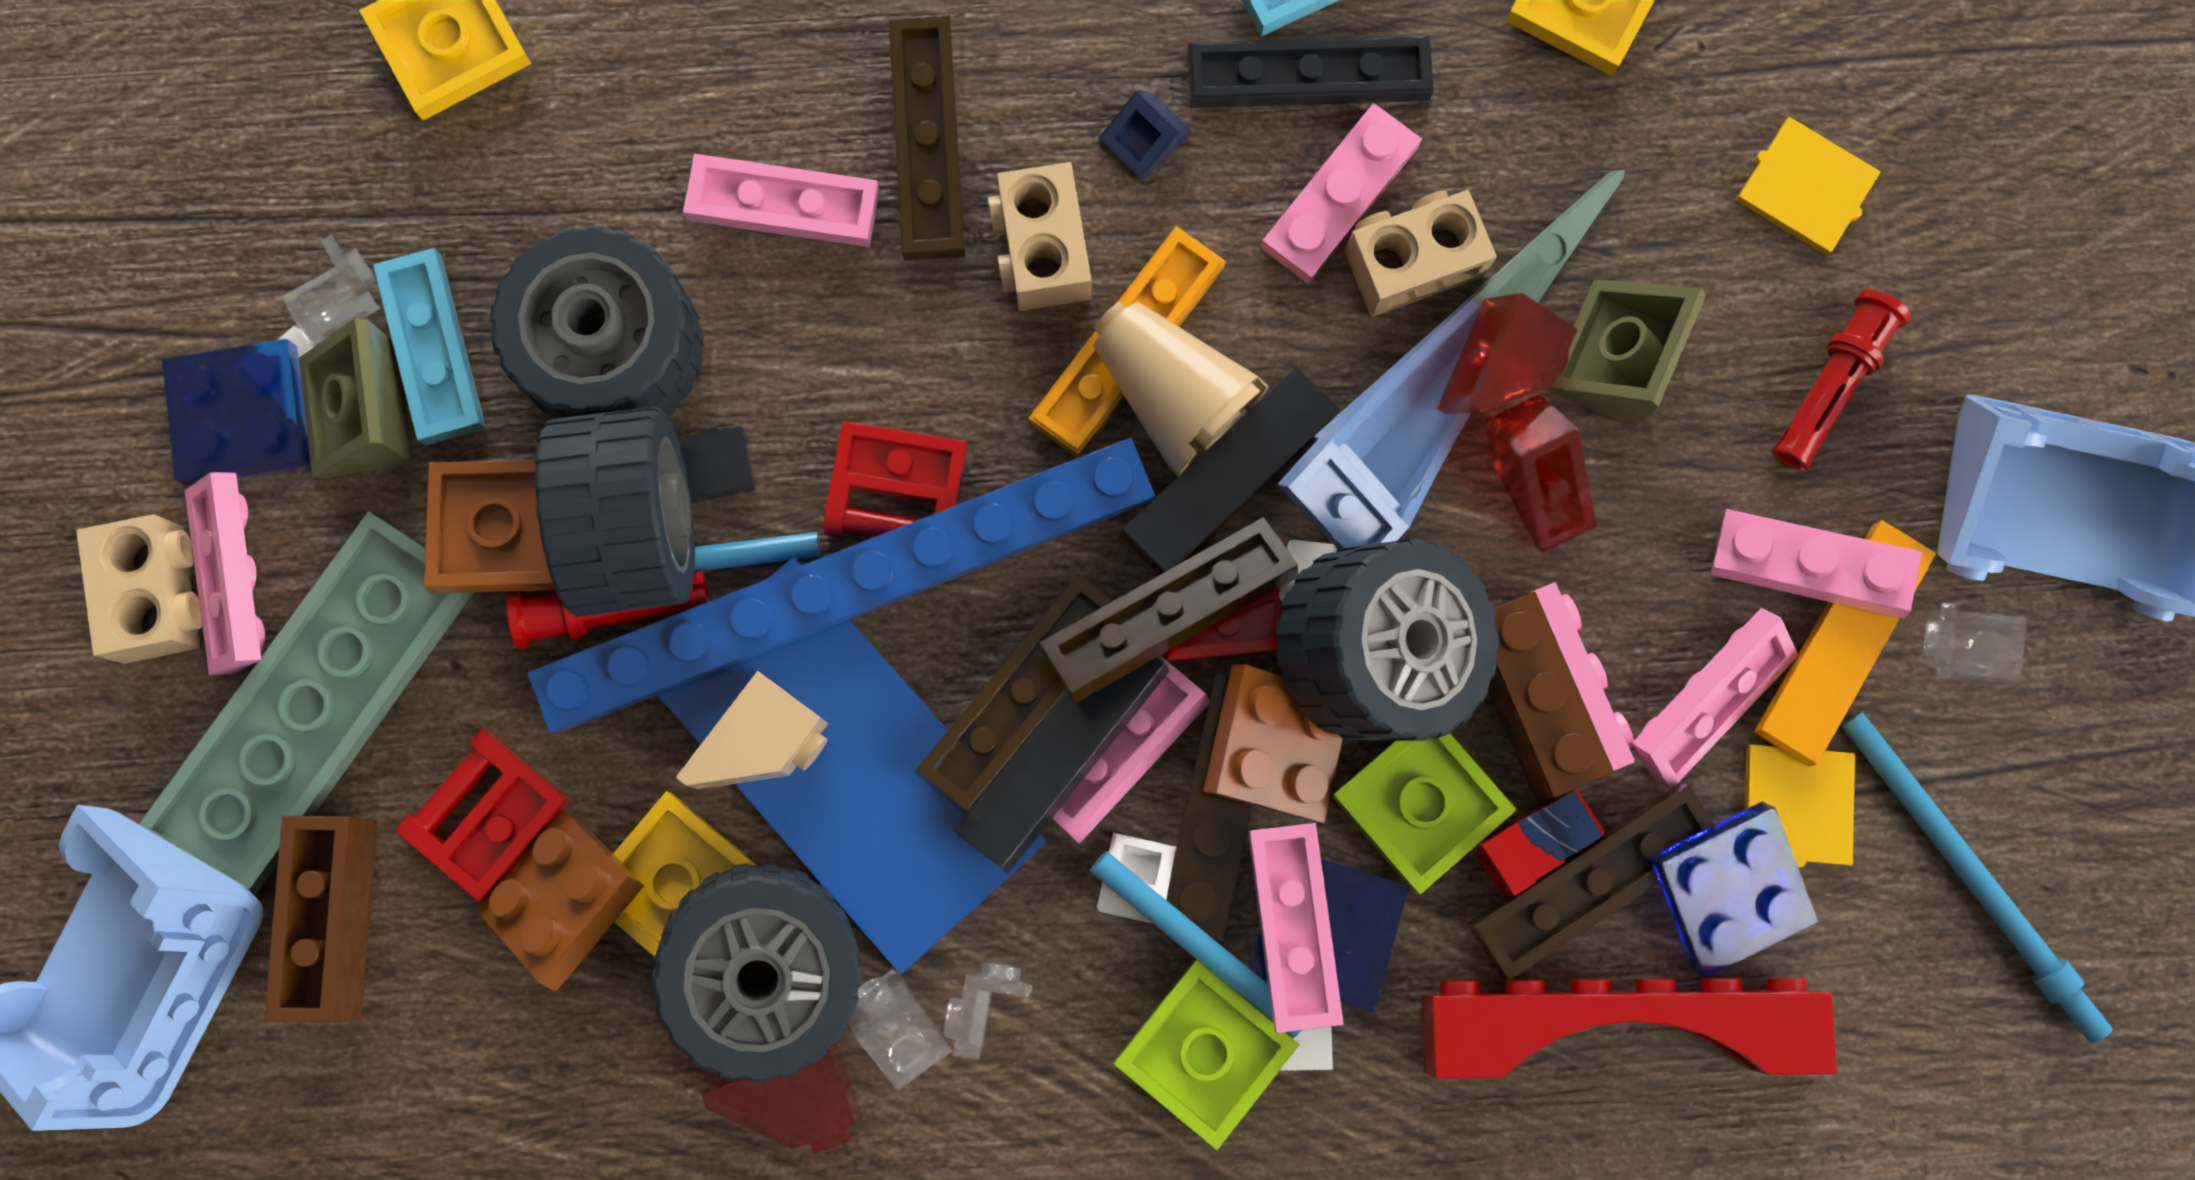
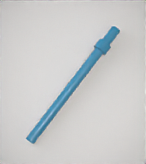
(2053, 977)

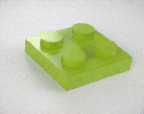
(1423, 807)
(1206, 1054)

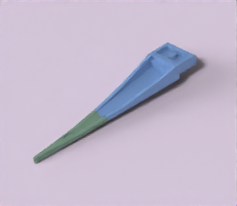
(1388, 445)

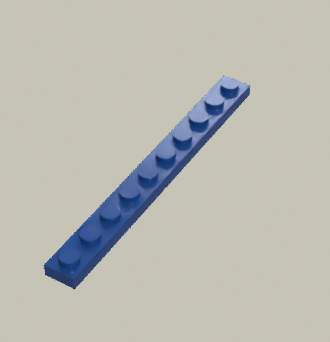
(840, 586)

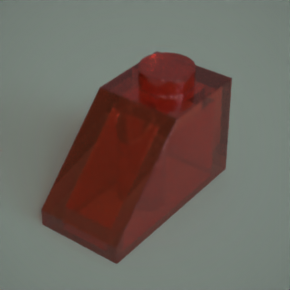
(1508, 355)
(1542, 470)
(796, 1109)

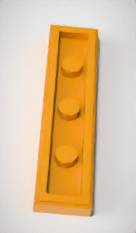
(1086, 391)
(1832, 667)

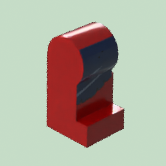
(1537, 842)

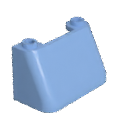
(2072, 503)
(126, 980)

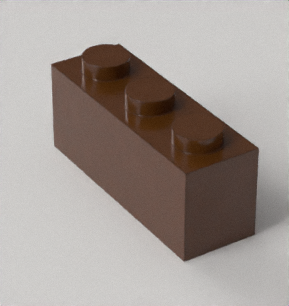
(1543, 704)
(321, 919)

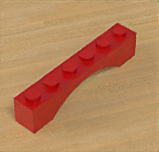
(1764, 1030)

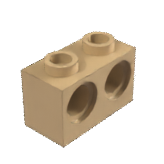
(1051, 236)
(1426, 264)
(121, 595)

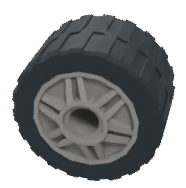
(1388, 641)

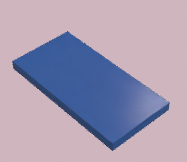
(860, 809)

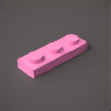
(1340, 193)
(781, 200)
(1816, 563)
(224, 574)
(1588, 675)
(1715, 698)
(1133, 752)
(1295, 928)

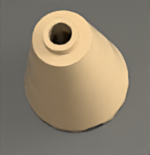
(1174, 382)

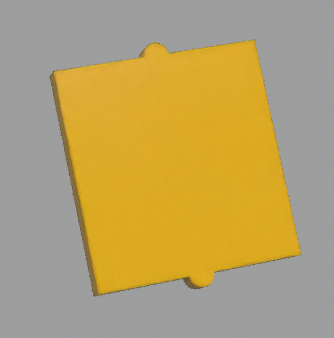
(1808, 186)
(1810, 801)

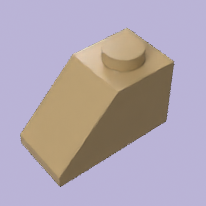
(757, 739)

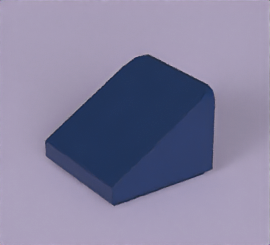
(1144, 133)

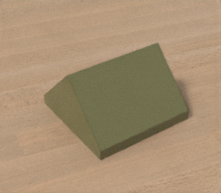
(1627, 347)
(354, 402)

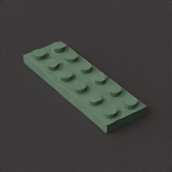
(306, 705)

